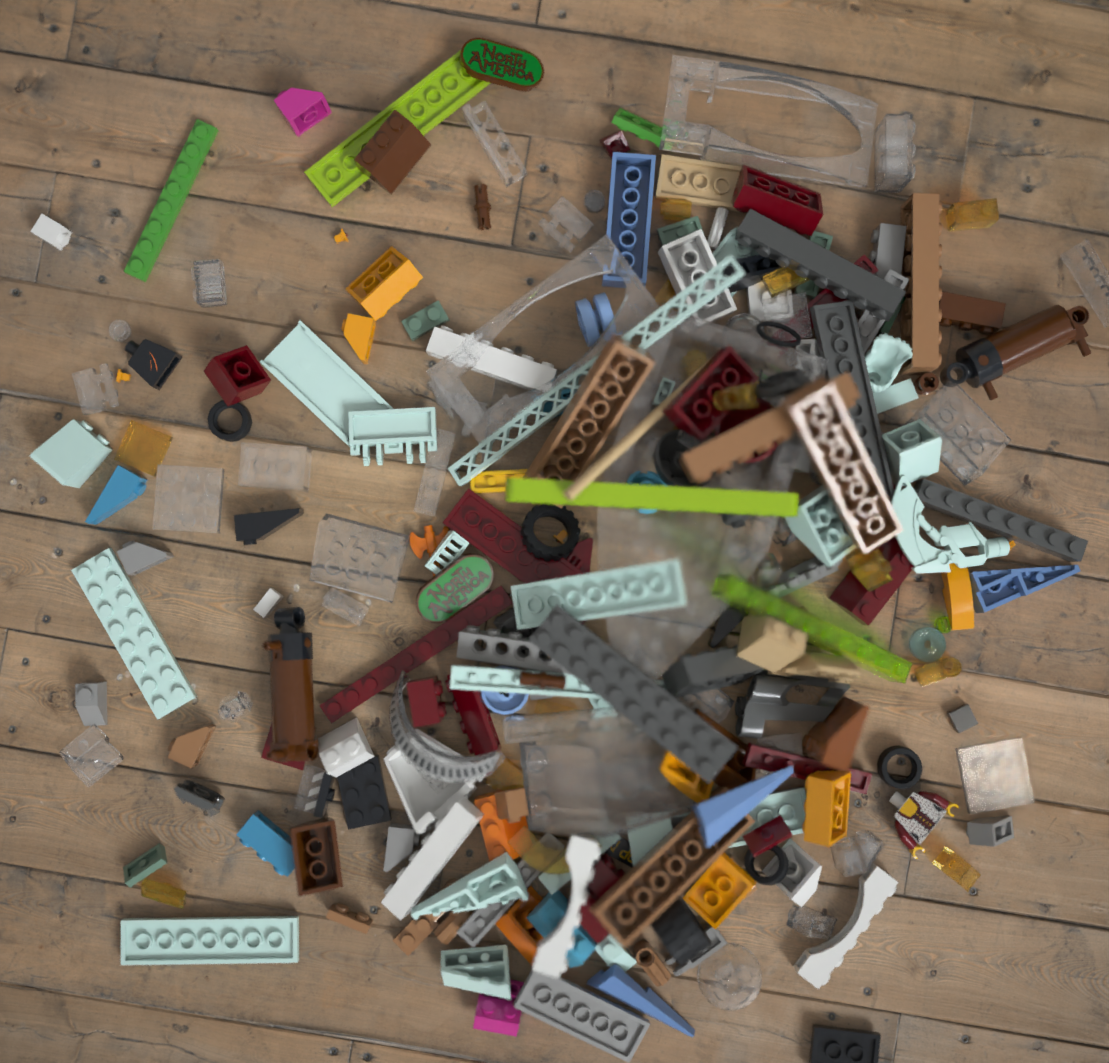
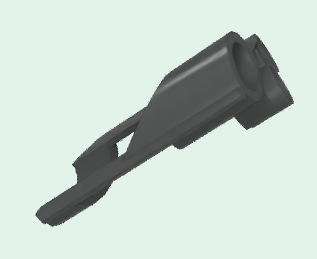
(768, 701)

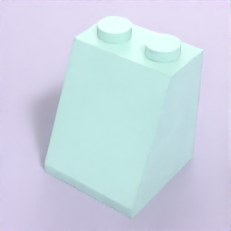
(912, 451)
(72, 453)

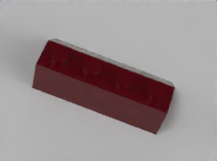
(778, 200)
(694, 405)
(866, 605)
(475, 720)

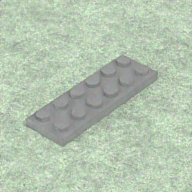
(582, 1014)

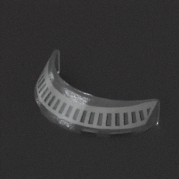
(426, 758)

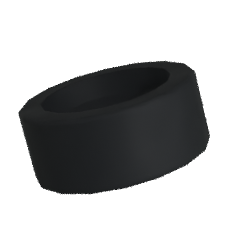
(231, 437)
(915, 773)
(773, 879)

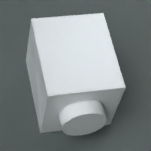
(51, 232)

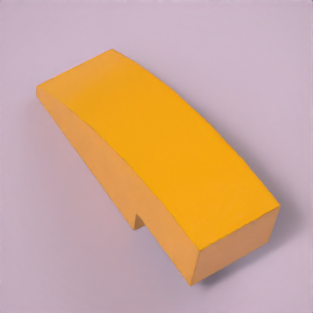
(958, 598)
(684, 778)

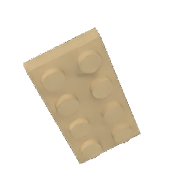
(697, 181)

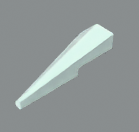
(489, 884)

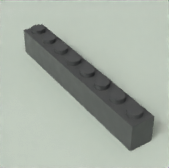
(819, 265)
(1000, 521)

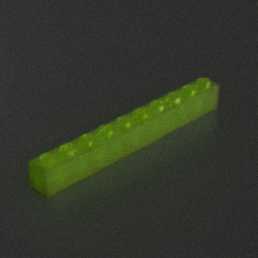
(818, 631)

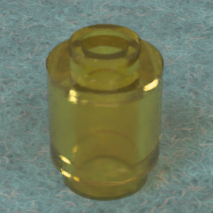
(676, 209)

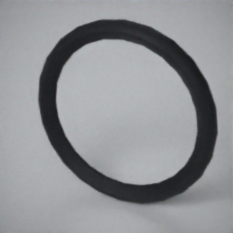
(775, 341)

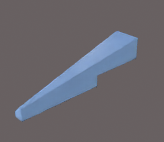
(1002, 586)
(725, 810)
(623, 988)

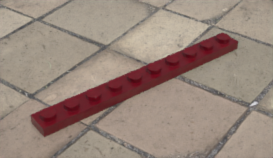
(415, 654)

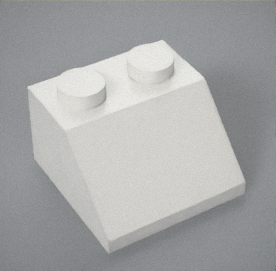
(344, 748)

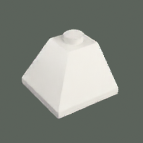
(801, 876)

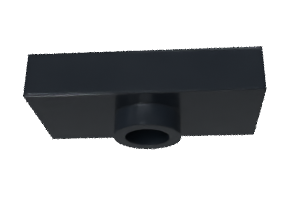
(325, 795)

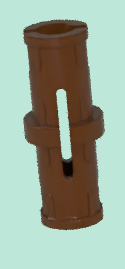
(482, 207)
(542, 680)

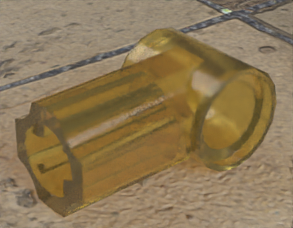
(936, 671)

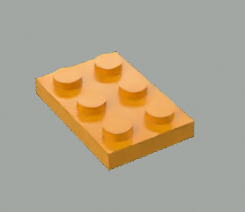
(719, 890)

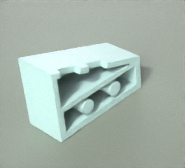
(478, 970)

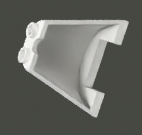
(418, 797)

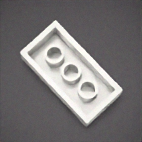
(688, 261)

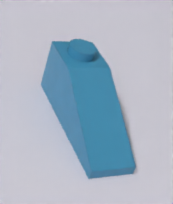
(120, 491)

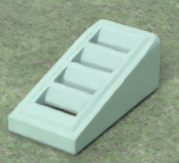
(451, 535)

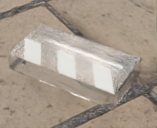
(309, 789)

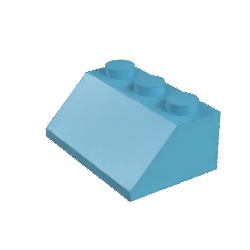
(546, 918)

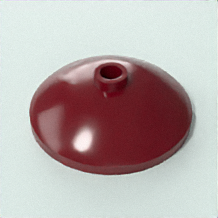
(739, 417)

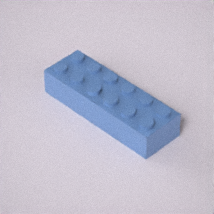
(630, 212)

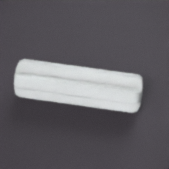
(717, 227)

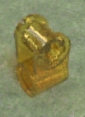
(740, 398)

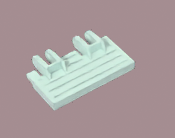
(392, 429)

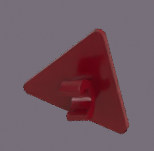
(581, 555)

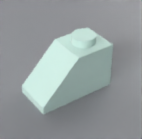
(615, 954)

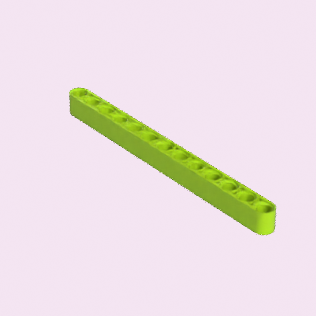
(654, 497)

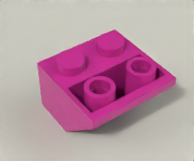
(498, 1013)

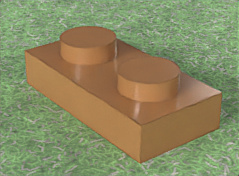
(357, 921)
(414, 933)

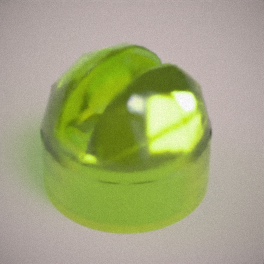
(940, 625)

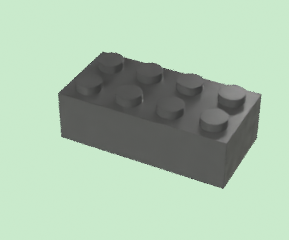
(708, 672)

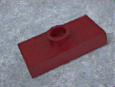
(767, 836)

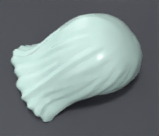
(885, 360)

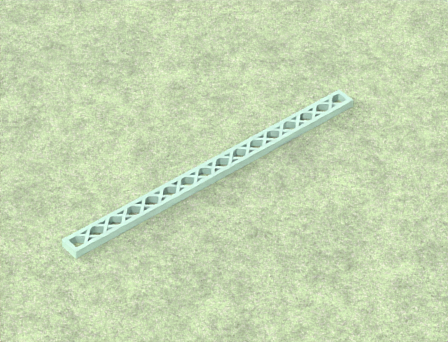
(574, 378)

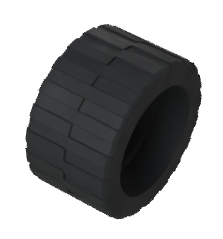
(680, 932)

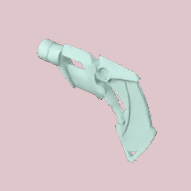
(931, 559)

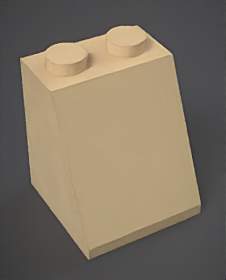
(769, 642)

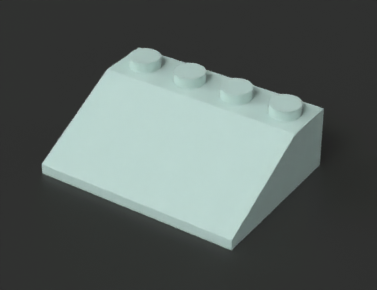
(821, 527)

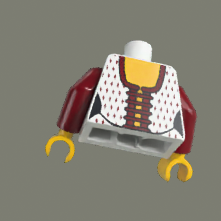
(918, 817)

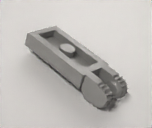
(717, 942)

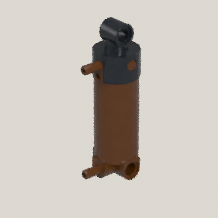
(1016, 346)
(291, 689)

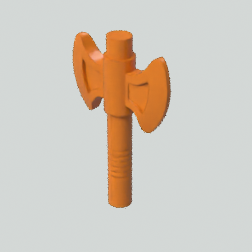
(428, 543)

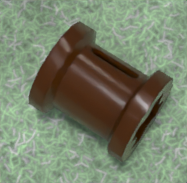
(919, 383)

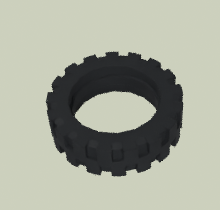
(539, 549)

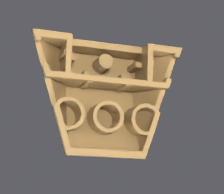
(822, 665)

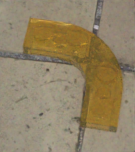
(539, 856)

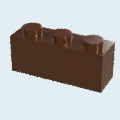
(971, 313)

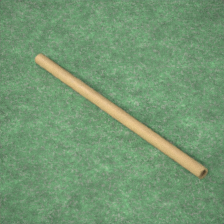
(607, 459)

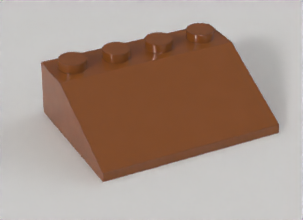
(838, 735)

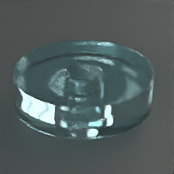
(936, 640)

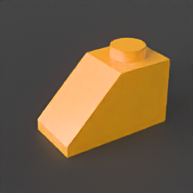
(360, 334)

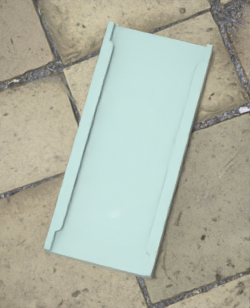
(321, 380)

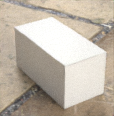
(268, 602)

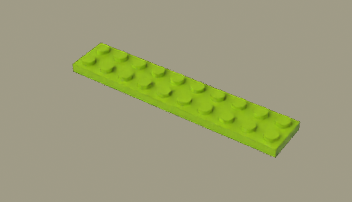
(423, 105)

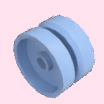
(592, 320)
(504, 702)

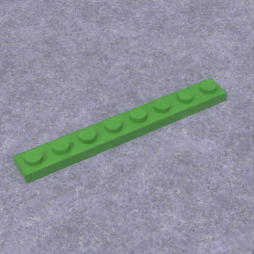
(171, 200)

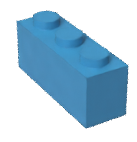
(269, 842)

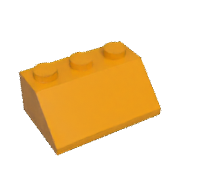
(384, 283)
(826, 807)

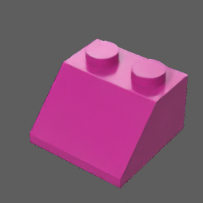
(302, 108)

